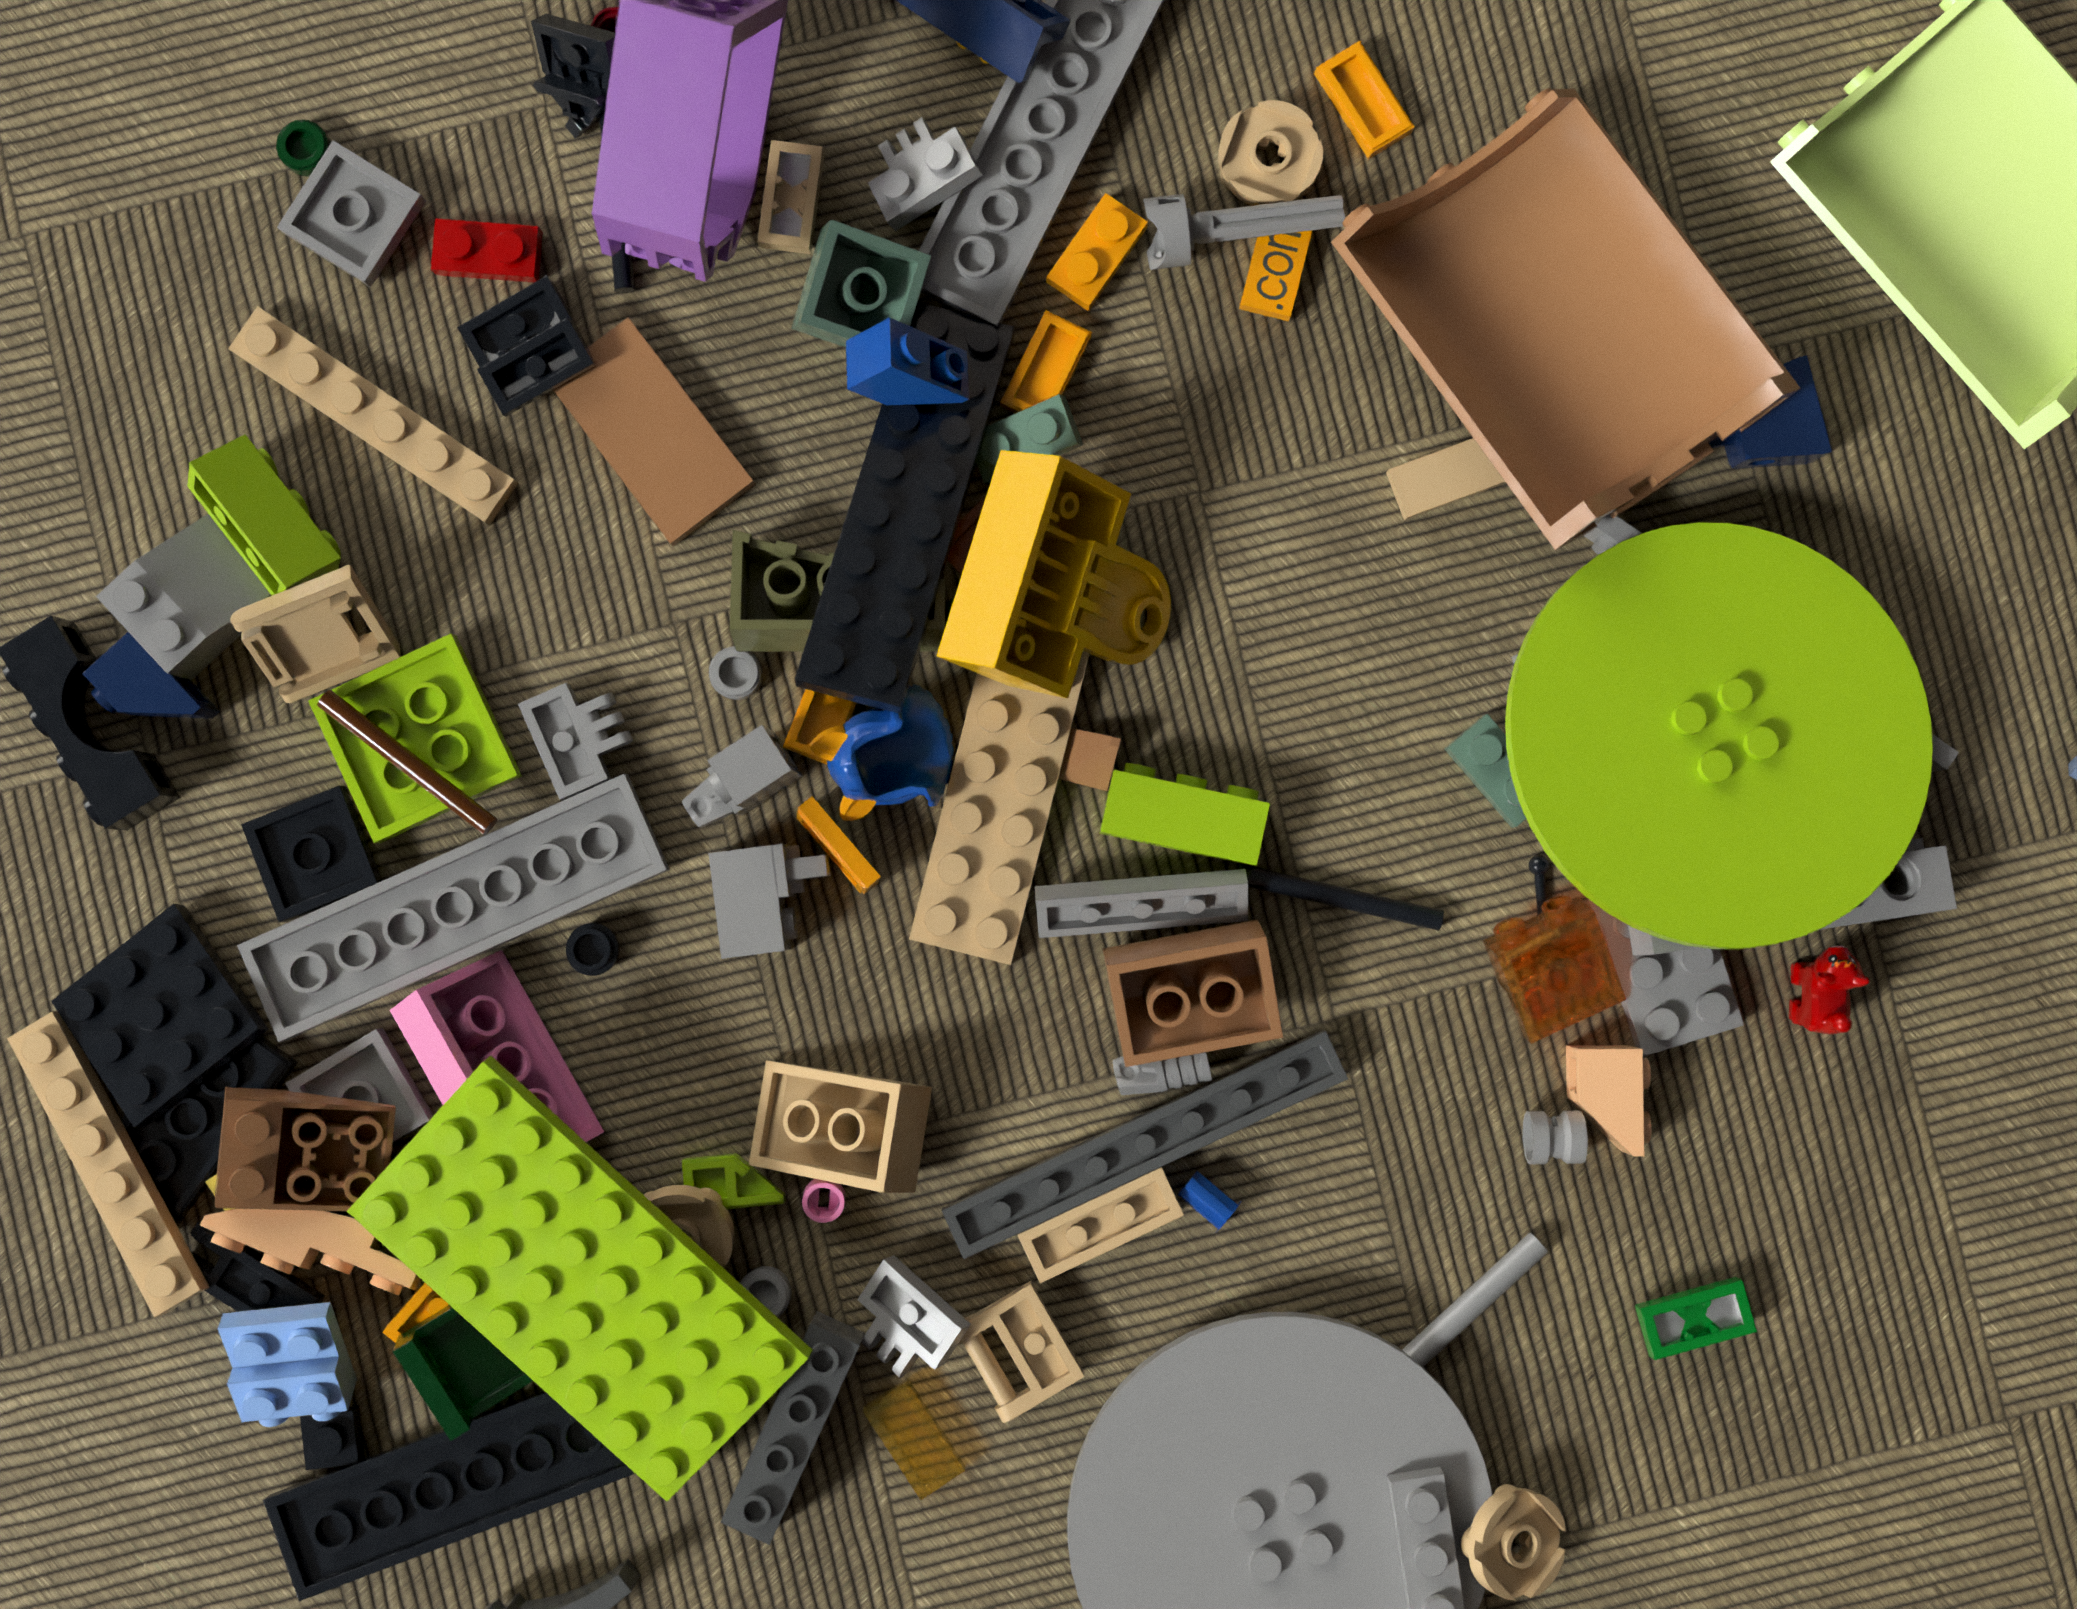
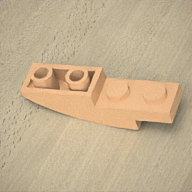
(297, 1236)

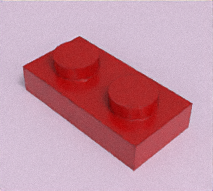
(486, 250)

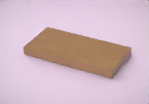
(653, 434)

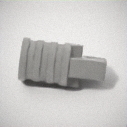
(1161, 1075)

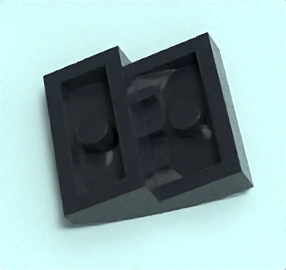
(526, 346)

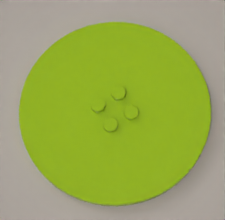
(1719, 736)

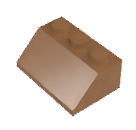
(1193, 993)

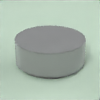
(735, 673)
(769, 1287)

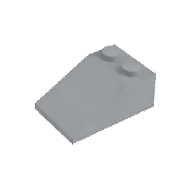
(183, 598)

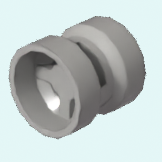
(1555, 1137)

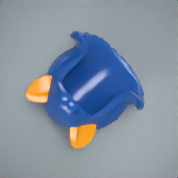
(889, 755)

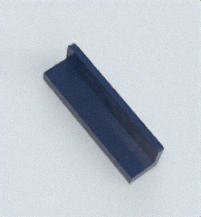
(996, 30)

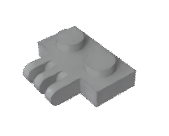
(922, 173)
(573, 737)
(909, 1318)

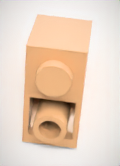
(1608, 1089)

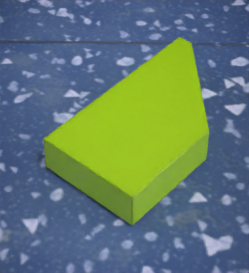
(732, 1179)

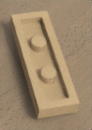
(1100, 1225)

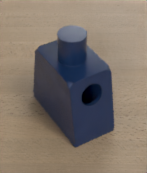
(1786, 435)

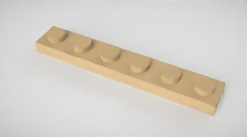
(373, 415)
(108, 1164)

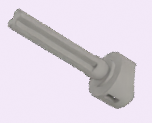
(1180, 230)

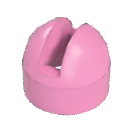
(811, 1198)

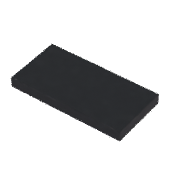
(185, 1140)

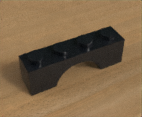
(48, 670)

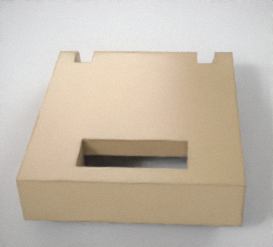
(311, 637)

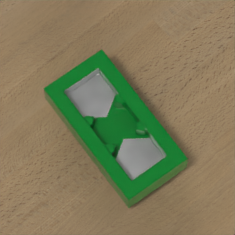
(1695, 1318)

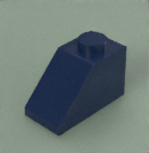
(136, 685)

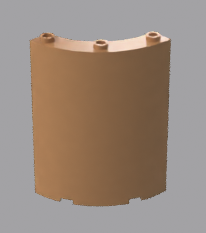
(1564, 317)

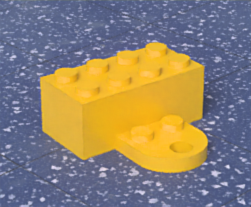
(1051, 579)

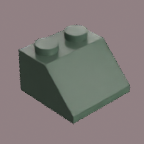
(857, 284)

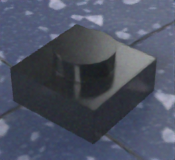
(333, 1441)

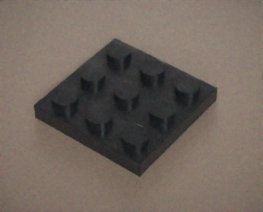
(159, 1015)

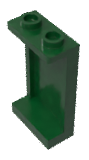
(456, 1369)

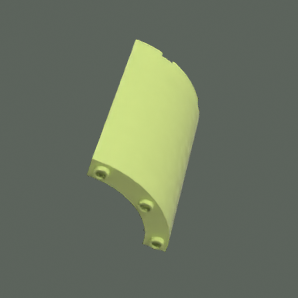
(1963, 202)

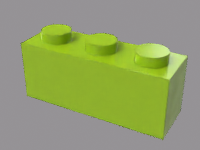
(261, 515)
(1185, 815)

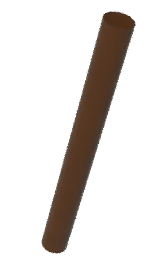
(407, 762)

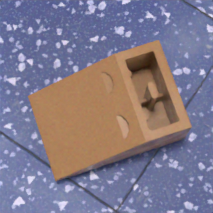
(299, 1149)

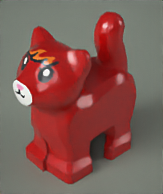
(1825, 991)

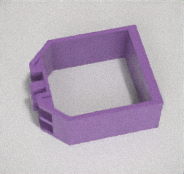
(685, 128)

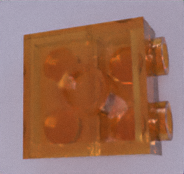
(1554, 967)

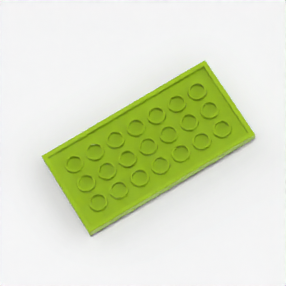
(579, 1279)

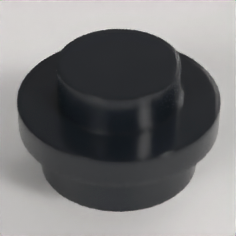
(592, 949)

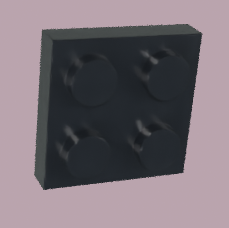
(311, 853)

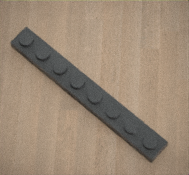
(1144, 1144)

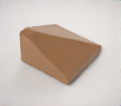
(1089, 759)

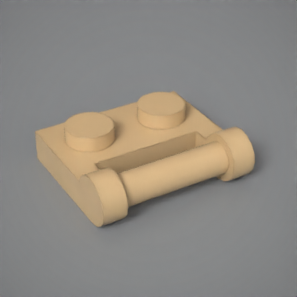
(1033, 1344)

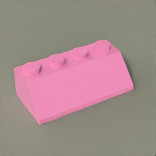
(484, 1014)

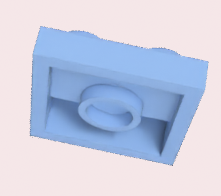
(287, 1363)

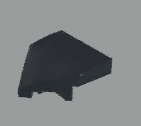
(575, 67)

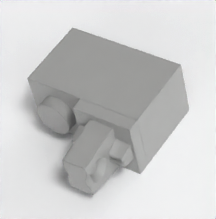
(742, 777)
(752, 893)

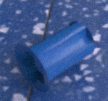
(1208, 1200)

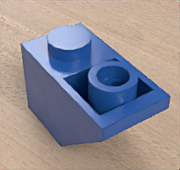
(905, 366)

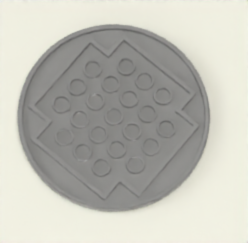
(1259, 1471)

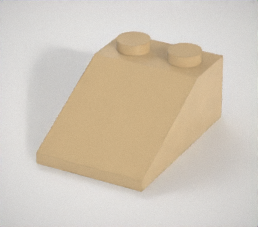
(840, 1127)

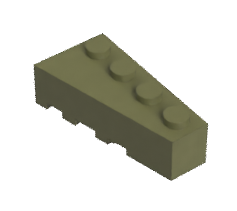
(779, 592)

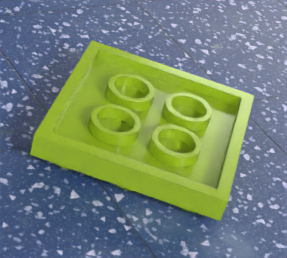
(438, 714)

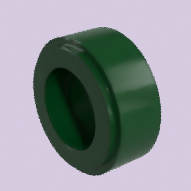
(302, 146)

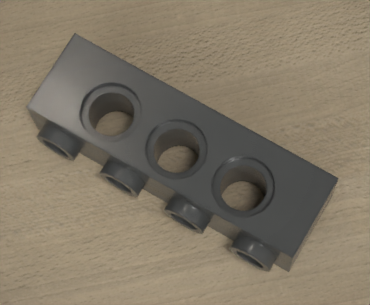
(792, 1430)

